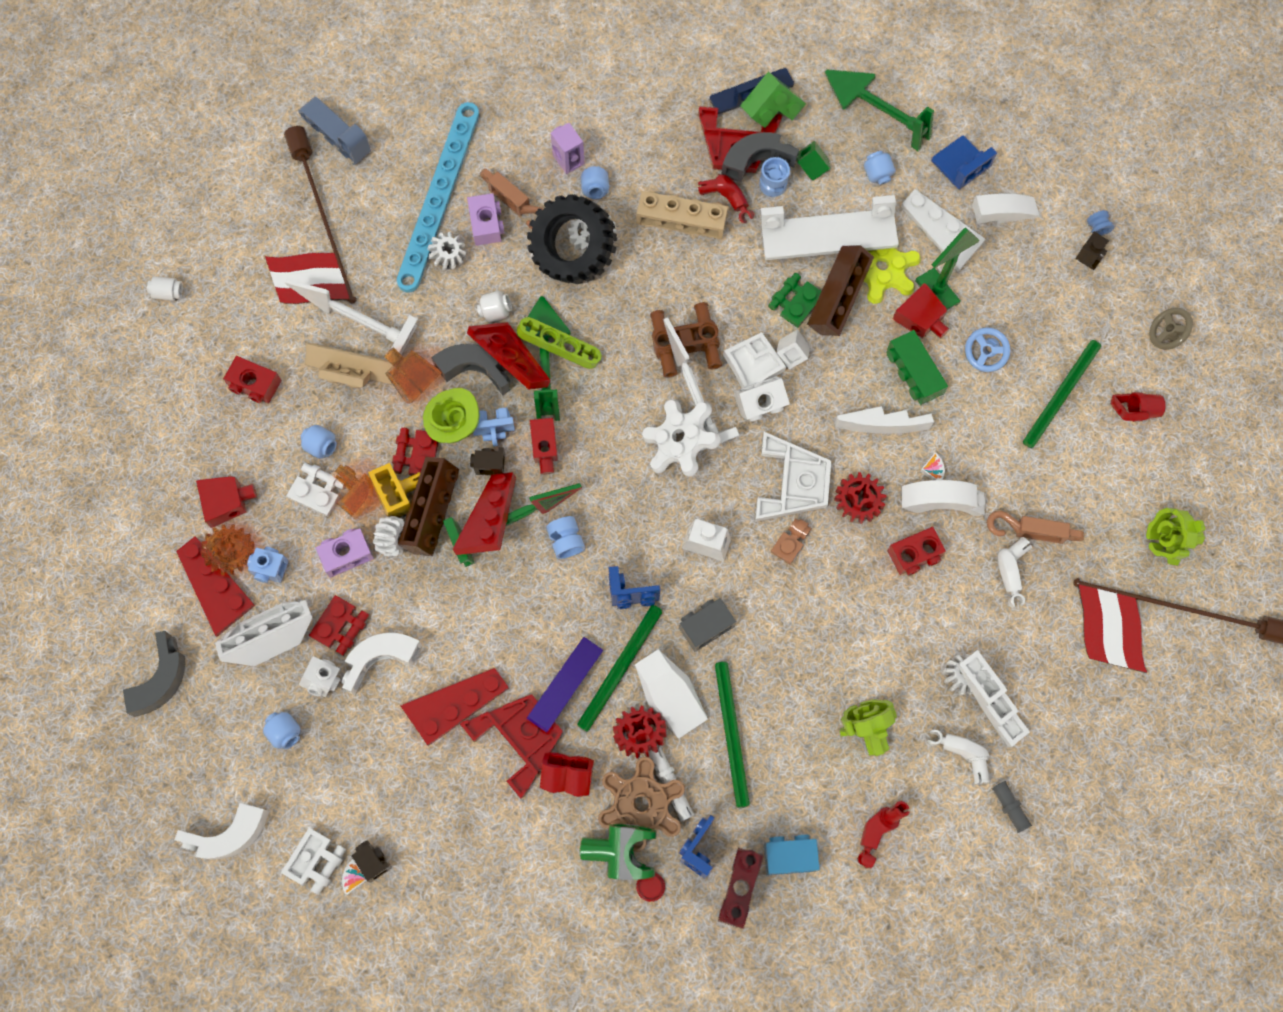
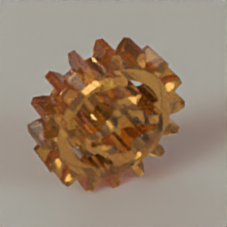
(218, 546)

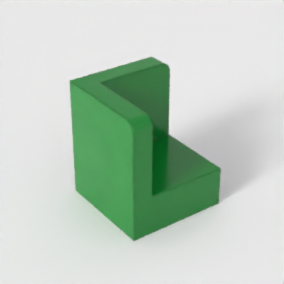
(813, 160)

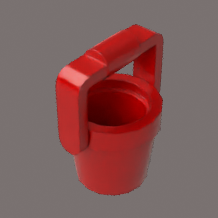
(1140, 406)

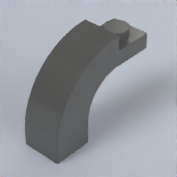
(756, 148)
(470, 358)
(163, 684)

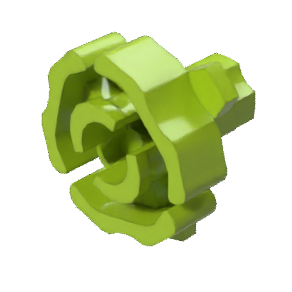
(1177, 534)
(871, 723)

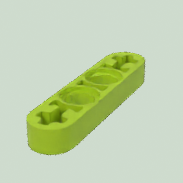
(557, 346)

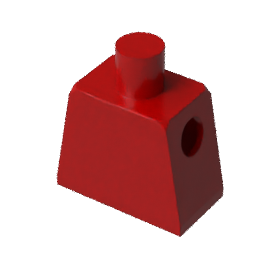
(922, 313)
(544, 435)
(223, 499)

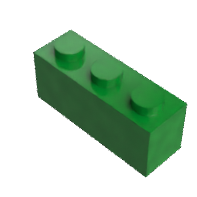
(916, 368)

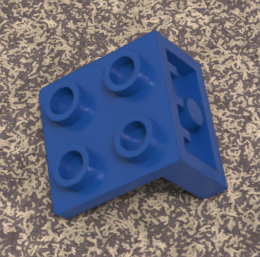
(963, 161)
(625, 597)
(698, 863)

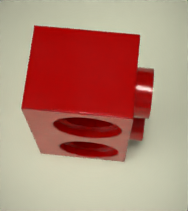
(914, 547)

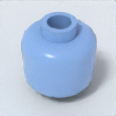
(879, 167)
(595, 182)
(318, 441)
(281, 730)

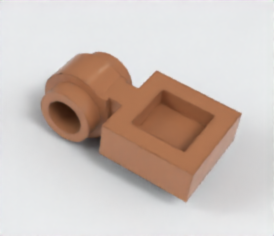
(788, 546)

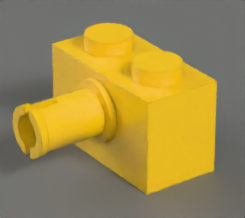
(391, 490)

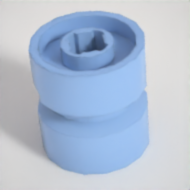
(774, 176)
(565, 537)

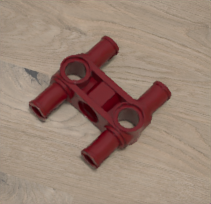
(735, 906)

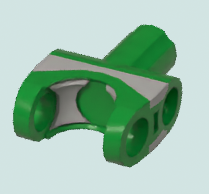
(619, 851)

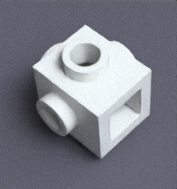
(320, 677)

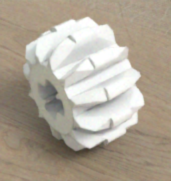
(443, 257)
(388, 536)
(955, 676)

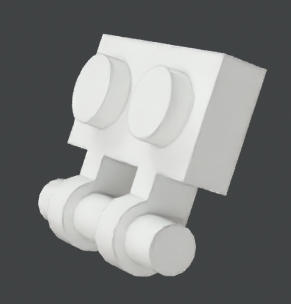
(313, 496)
(307, 856)

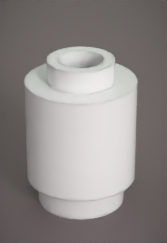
(165, 288)

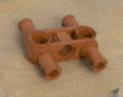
(691, 338)

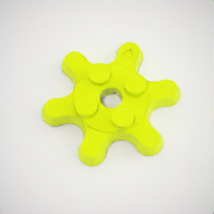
(893, 276)

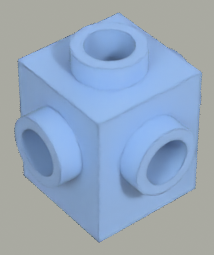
(267, 565)

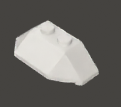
(265, 634)

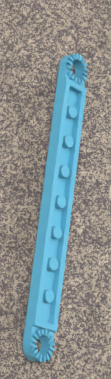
(438, 197)

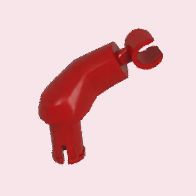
(729, 189)
(878, 825)

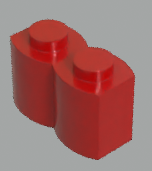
(566, 774)

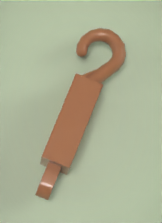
(508, 193)
(1035, 528)

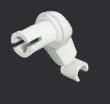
(1009, 569)
(969, 751)

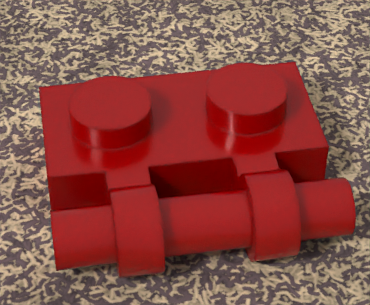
(422, 446)
(333, 621)

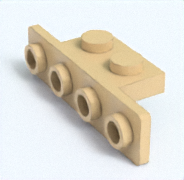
(346, 366)

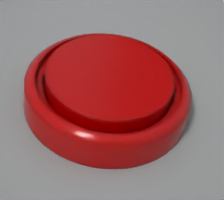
(651, 888)

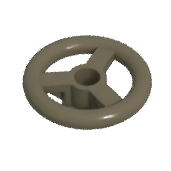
(1174, 332)

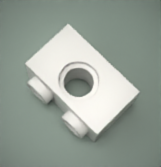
(748, 398)

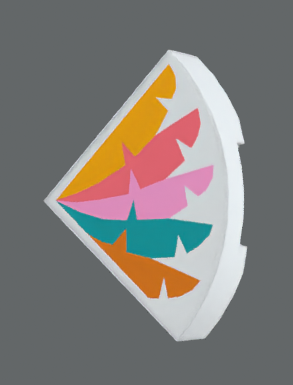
(934, 468)
(352, 878)

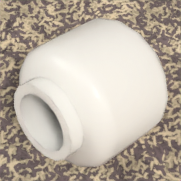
(494, 306)

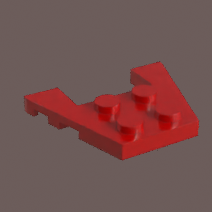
(721, 140)
(521, 734)

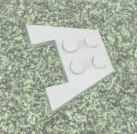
(803, 480)

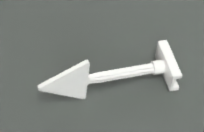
(321, 298)
(681, 358)

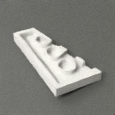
(938, 225)

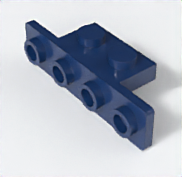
(735, 96)

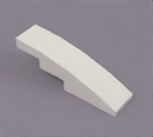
(875, 421)
(992, 698)

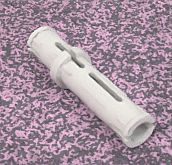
(666, 774)

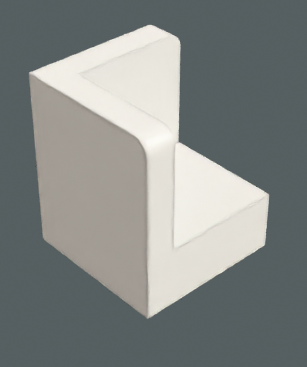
(793, 349)

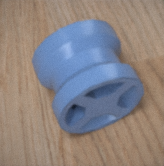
(1100, 222)

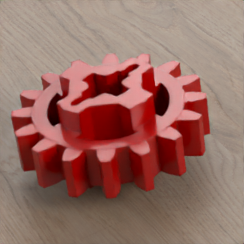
(851, 494)
(639, 731)

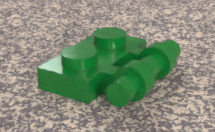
(801, 304)

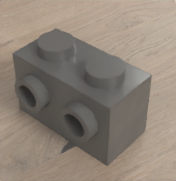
(706, 624)

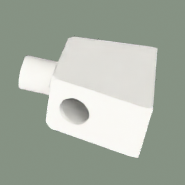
(707, 539)

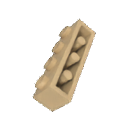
(681, 214)

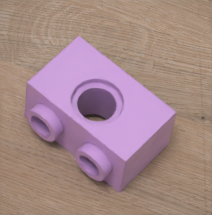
(567, 148)
(481, 208)
(357, 555)

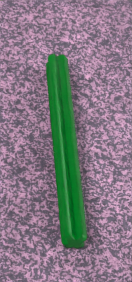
(1061, 394)
(619, 668)
(732, 735)

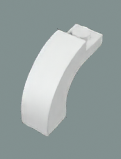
(943, 494)
(378, 648)
(238, 837)

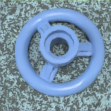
(991, 342)

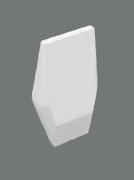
(670, 693)

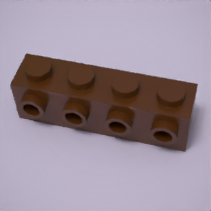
(840, 290)
(428, 506)

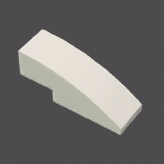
(1004, 208)

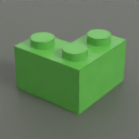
(770, 98)

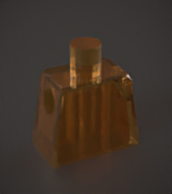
(410, 373)

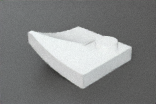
(754, 360)

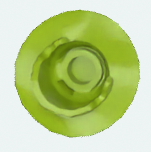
(451, 415)

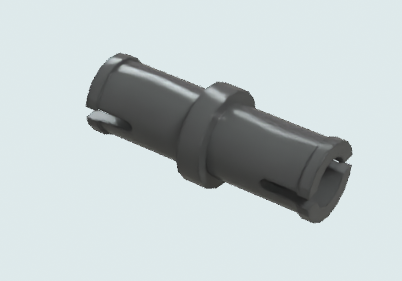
(1011, 806)

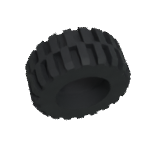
(544, 236)

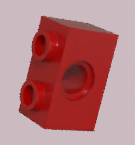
(243, 371)

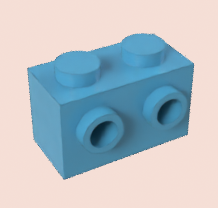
(791, 856)

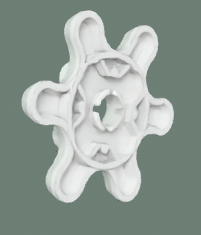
(694, 437)

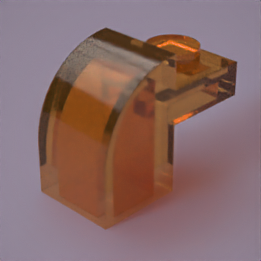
(359, 490)

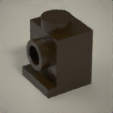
(1093, 251)
(488, 461)
(370, 861)

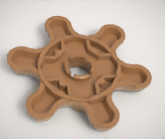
(642, 785)

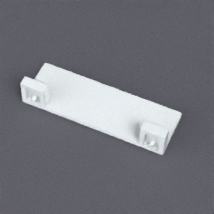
(828, 233)

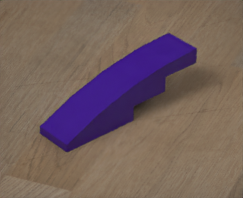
(564, 684)

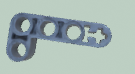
(350, 140)

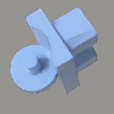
(494, 428)

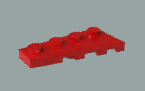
(510, 352)
(489, 517)
(217, 593)
(448, 707)

